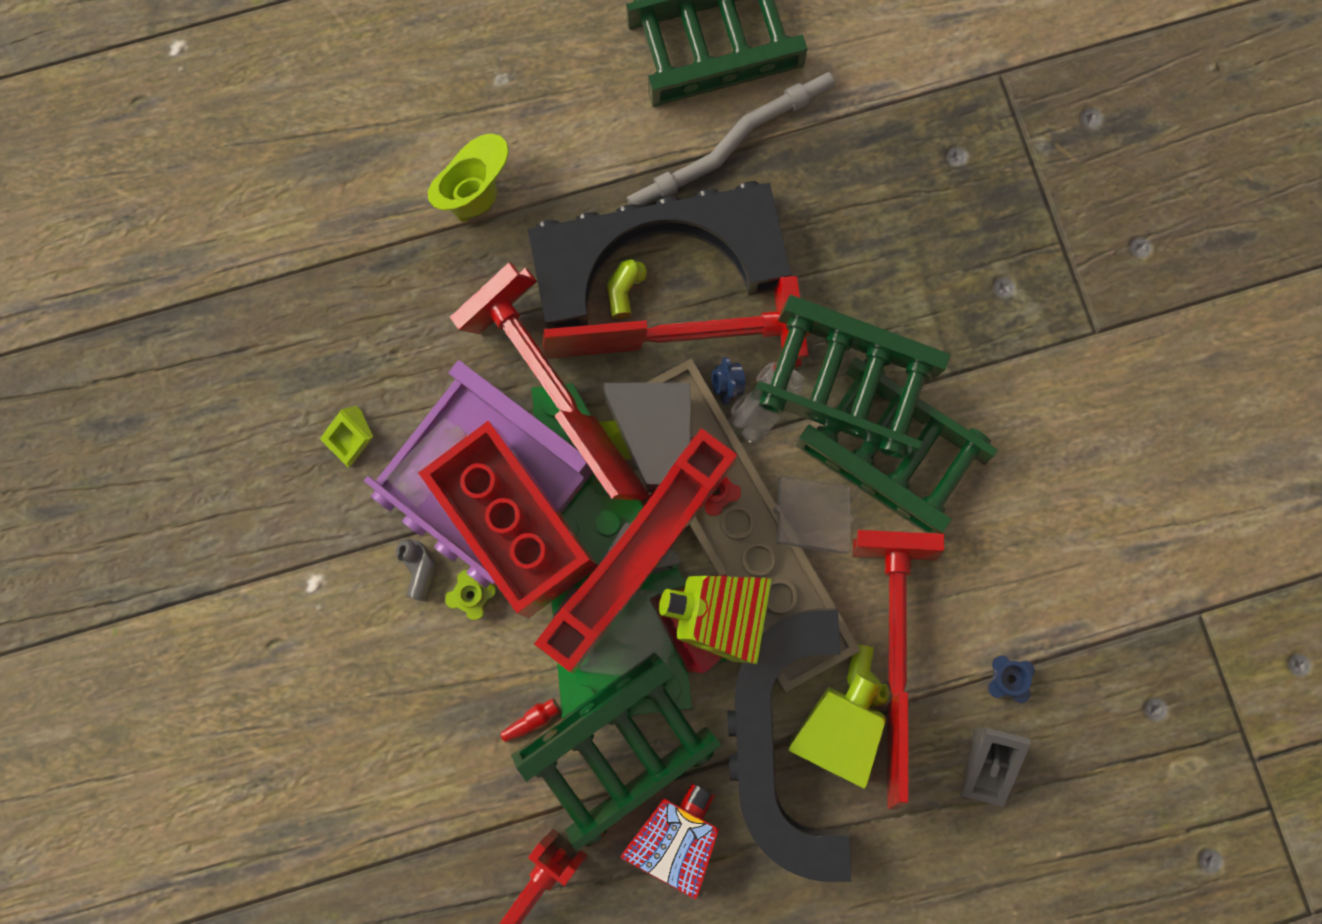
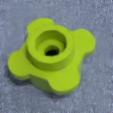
(474, 606)

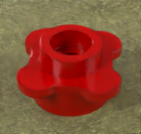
(728, 493)

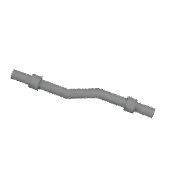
(793, 99)

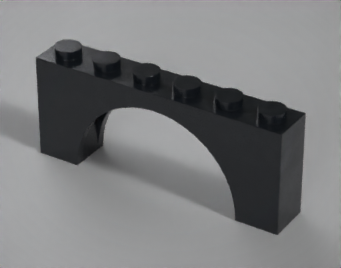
(734, 221)

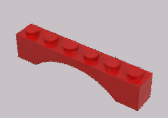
(638, 552)

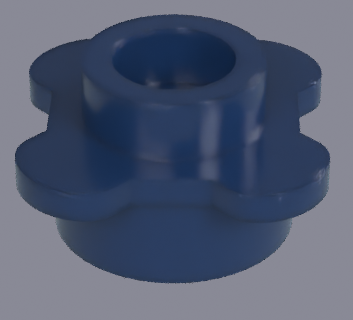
(728, 380)
(1022, 673)

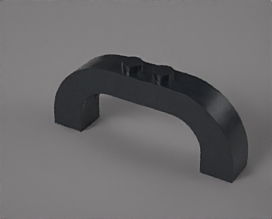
(800, 849)

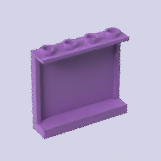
(470, 404)

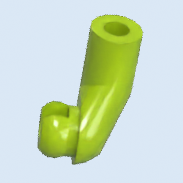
(620, 283)
(861, 664)

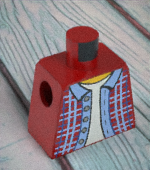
(676, 842)

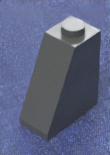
(652, 424)

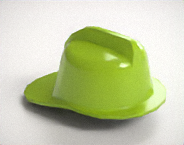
(469, 180)

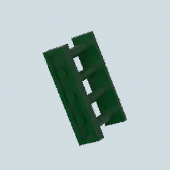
(707, 72)
(880, 349)
(893, 488)
(577, 733)

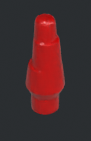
(533, 719)

